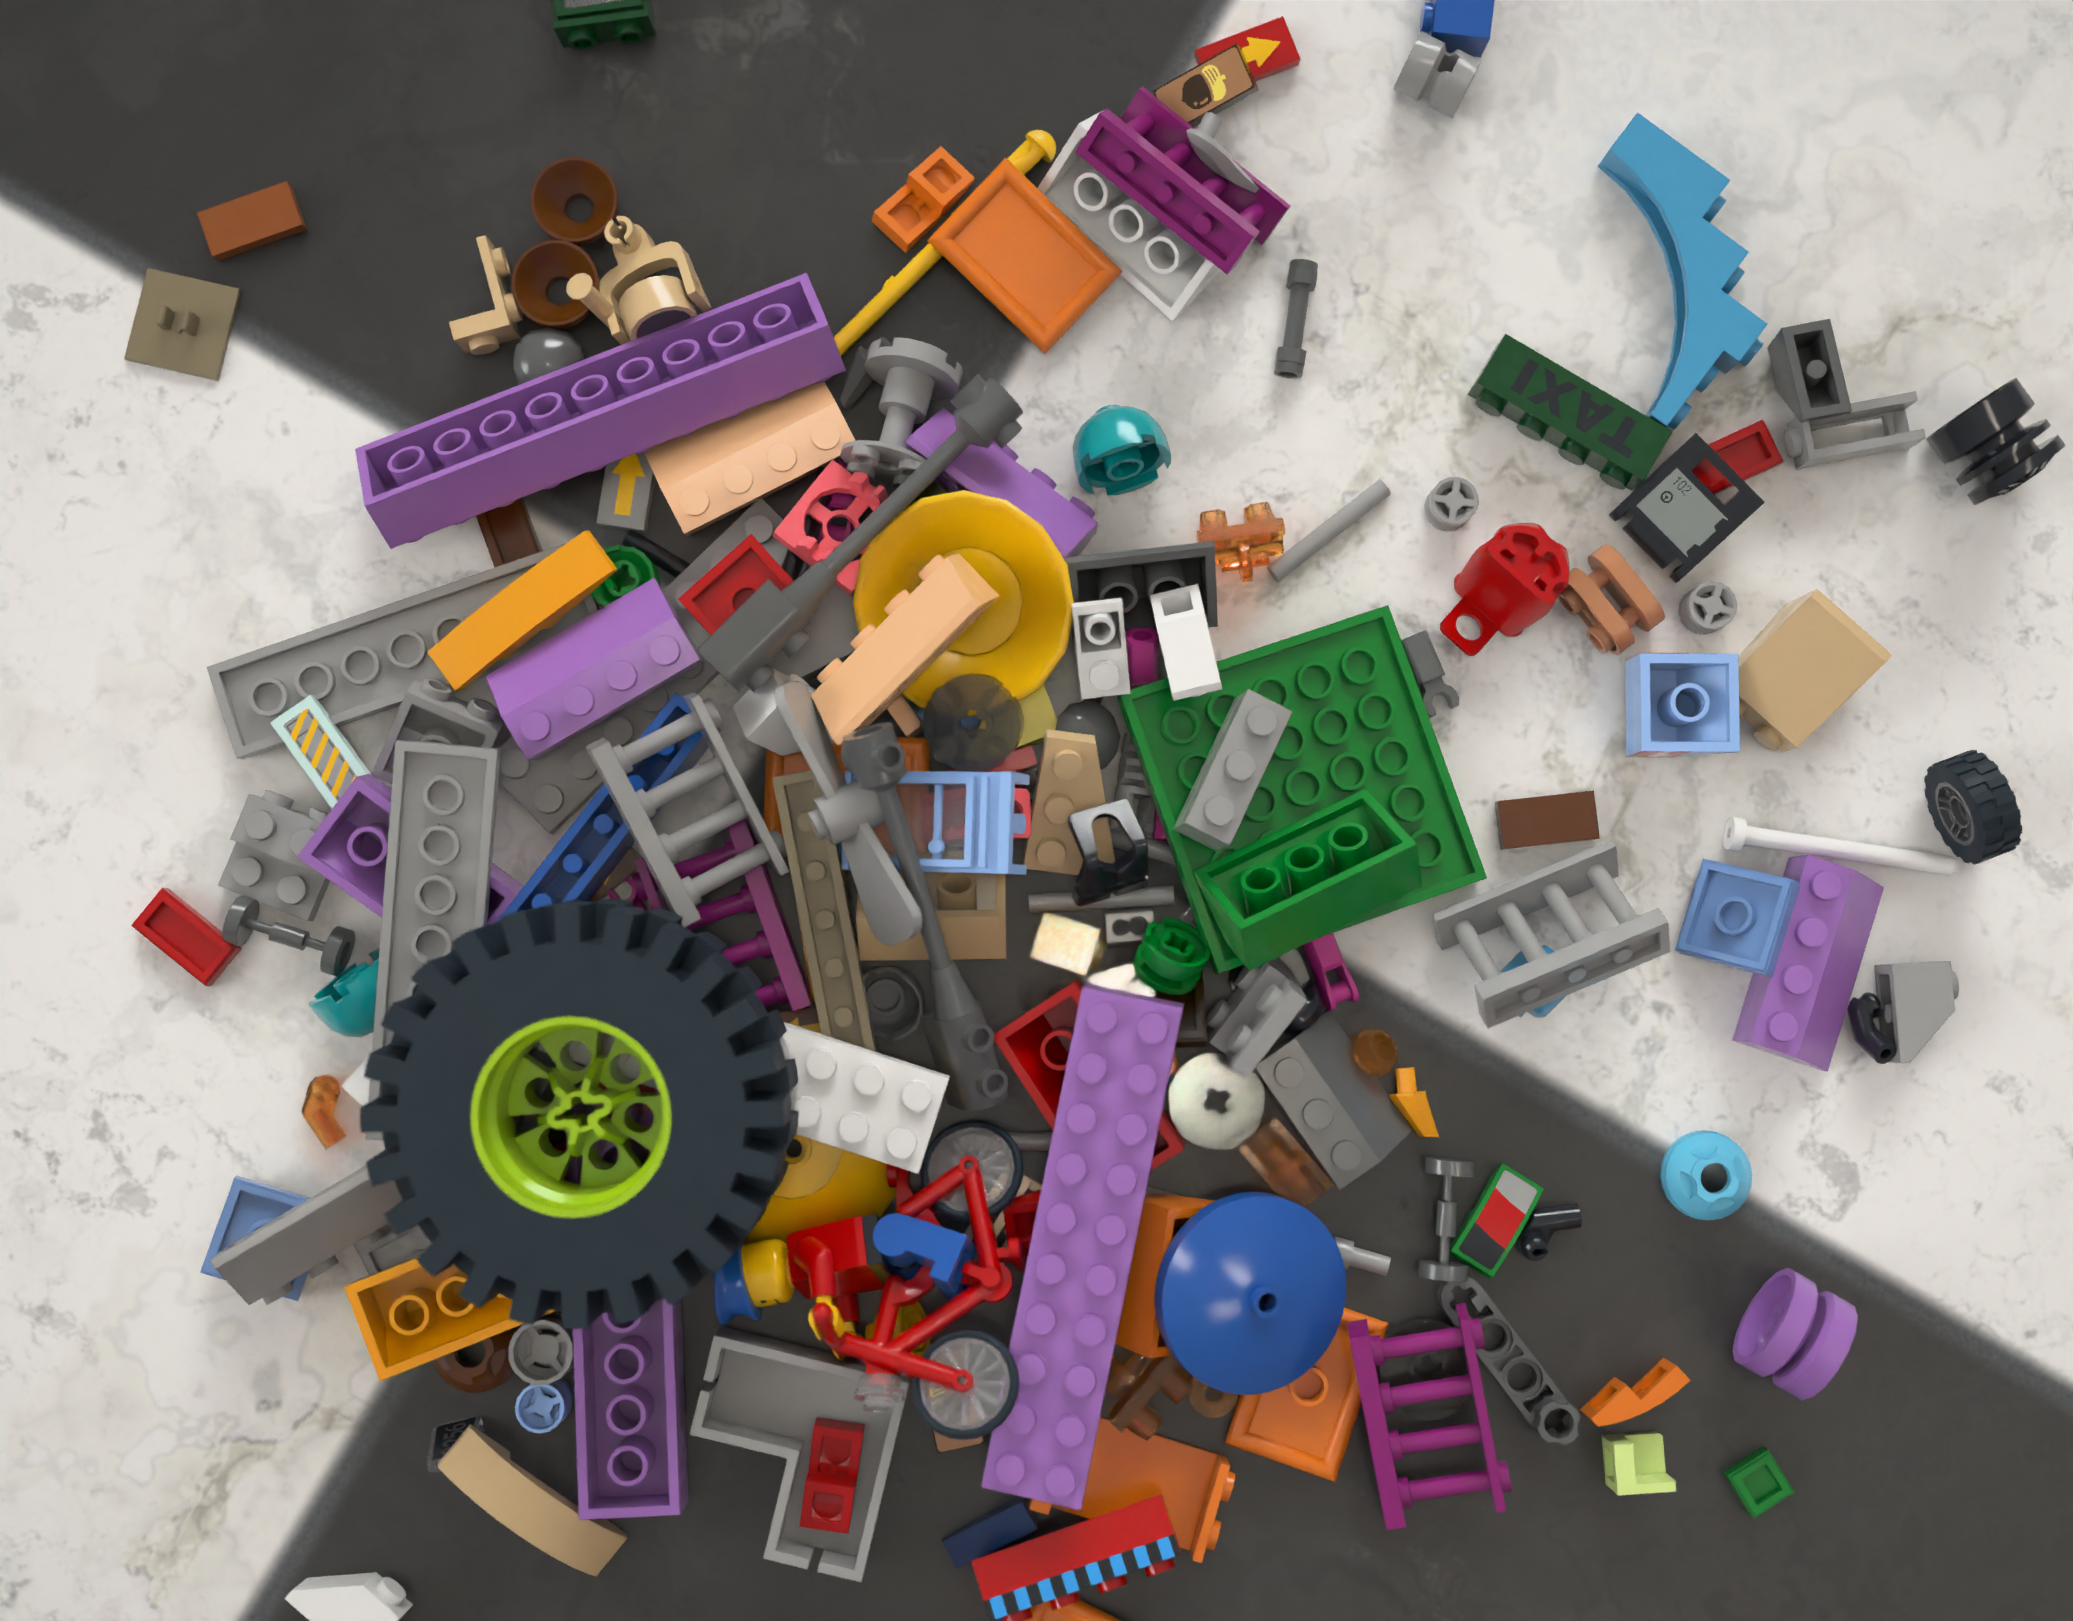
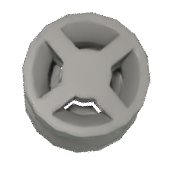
(1454, 494)
(1716, 602)

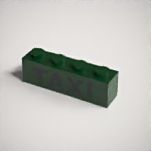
(1569, 414)

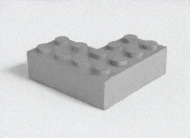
(770, 1405)

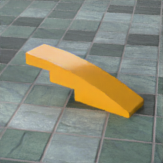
(522, 610)

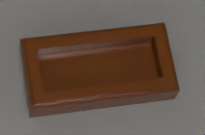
(509, 533)
(1547, 820)

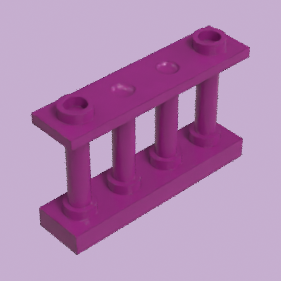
(1156, 166)
(754, 896)
(1391, 1446)

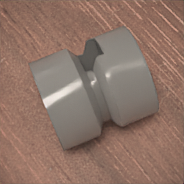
(1436, 74)
(542, 1350)

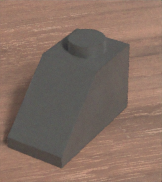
(1809, 371)

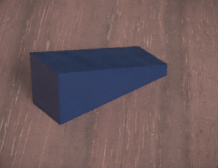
(991, 1531)

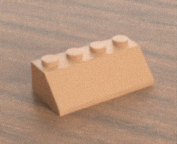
(748, 455)
(902, 646)

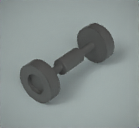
(242, 921)
(1446, 1220)

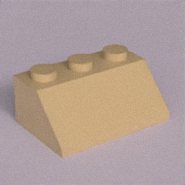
(969, 914)

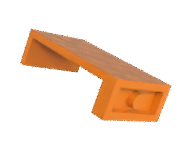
(1133, 1469)

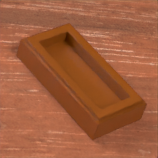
(252, 221)

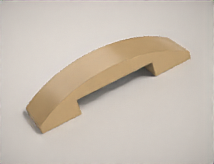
(528, 1505)

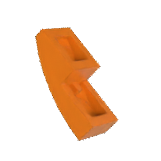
(923, 199)
(1619, 1402)

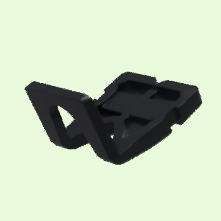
(1098, 878)

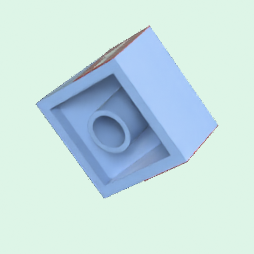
(1682, 704)

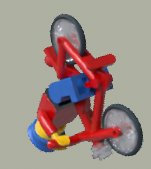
(963, 1379)

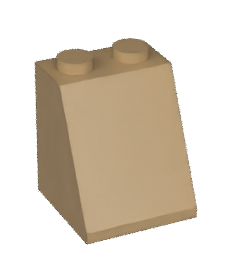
(1803, 670)

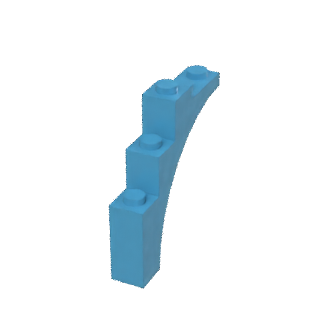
(1679, 201)

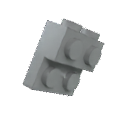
(435, 716)
(266, 858)
(1254, 1015)

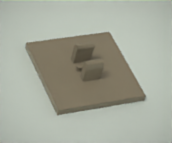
(182, 324)

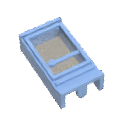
(958, 821)

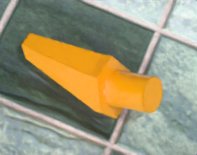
(1413, 1103)

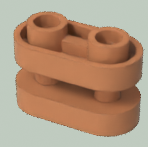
(1607, 627)

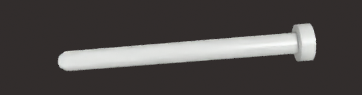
(1738, 834)

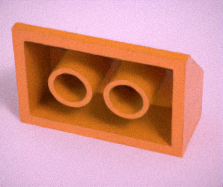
(1159, 1223)

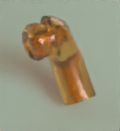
(319, 1110)

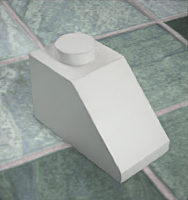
(350, 1598)

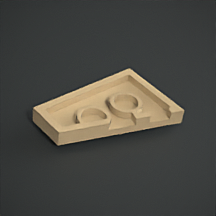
(1065, 784)

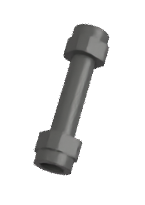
(1301, 281)

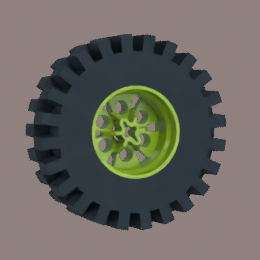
(501, 1197)

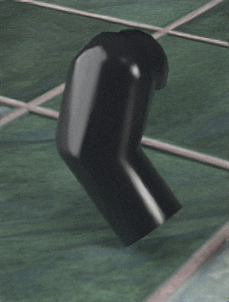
(1866, 1035)
(1542, 1225)

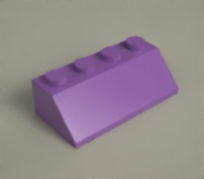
(998, 475)
(593, 670)
(353, 849)
(1807, 998)

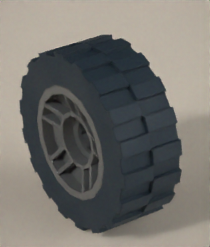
(1973, 807)

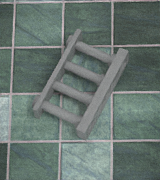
(639, 806)
(1567, 969)

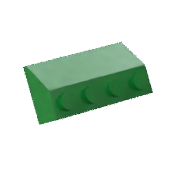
(1309, 878)

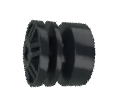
(1996, 442)

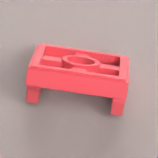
(831, 480)

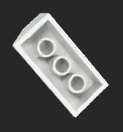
(1142, 246)

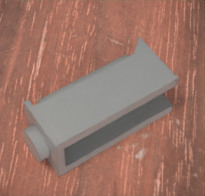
(1890, 409)

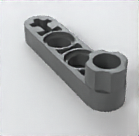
(1507, 1355)

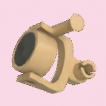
(643, 304)

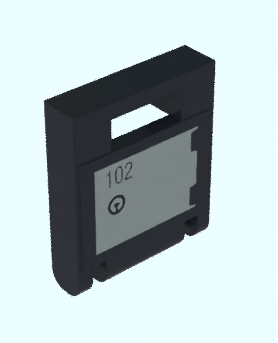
(1680, 514)

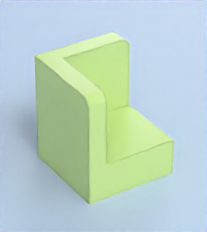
(1636, 1463)

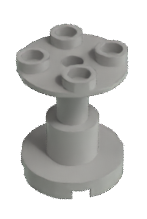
(911, 378)

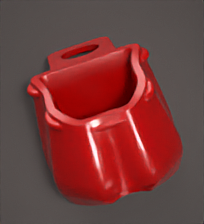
(1508, 584)

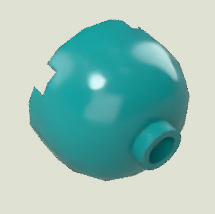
(1119, 450)
(350, 999)

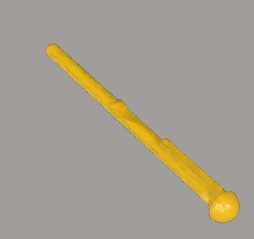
(1037, 146)

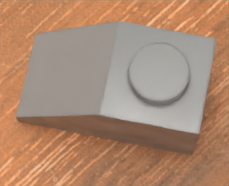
(1915, 1003)

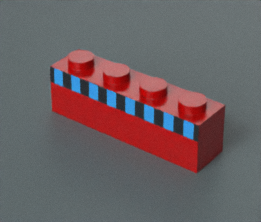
(1076, 1558)

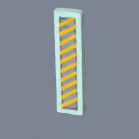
(319, 748)

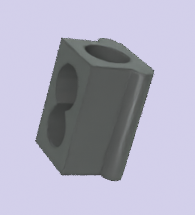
(1125, 914)

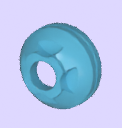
(1682, 1175)

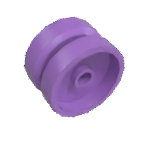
(1795, 1334)

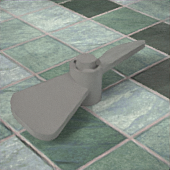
(847, 817)

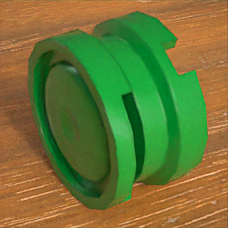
(633, 571)
(1171, 956)

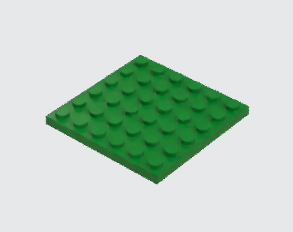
(1349, 730)

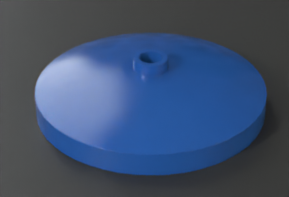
(1250, 1293)

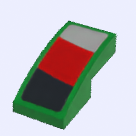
(1496, 1220)

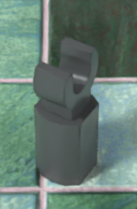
(1428, 671)

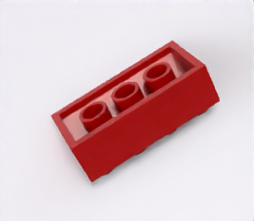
(1039, 1051)

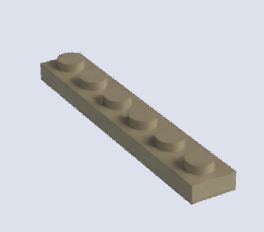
(823, 915)

